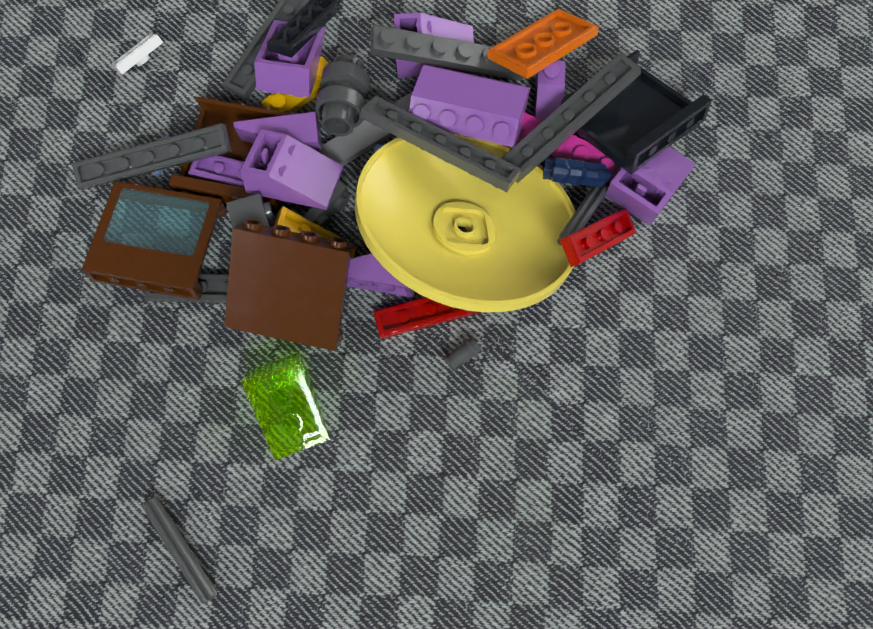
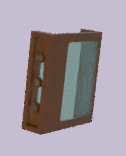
(153, 239)

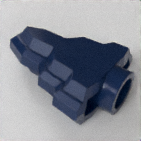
(575, 172)

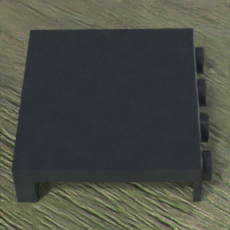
(642, 120)

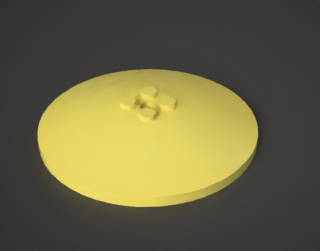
(411, 218)

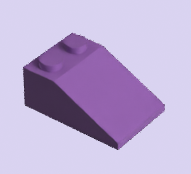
(286, 74)
(370, 275)

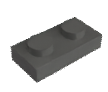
(338, 202)

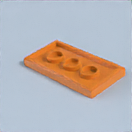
(542, 43)

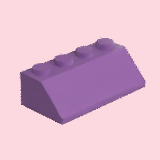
(470, 105)

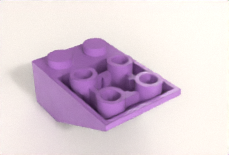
(429, 25)
(289, 171)
(651, 186)

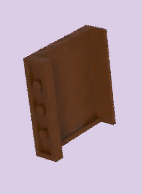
(216, 112)
(287, 284)

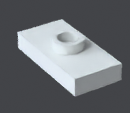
(137, 54)

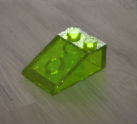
(285, 406)

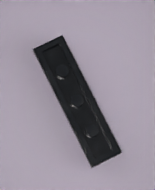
(302, 27)

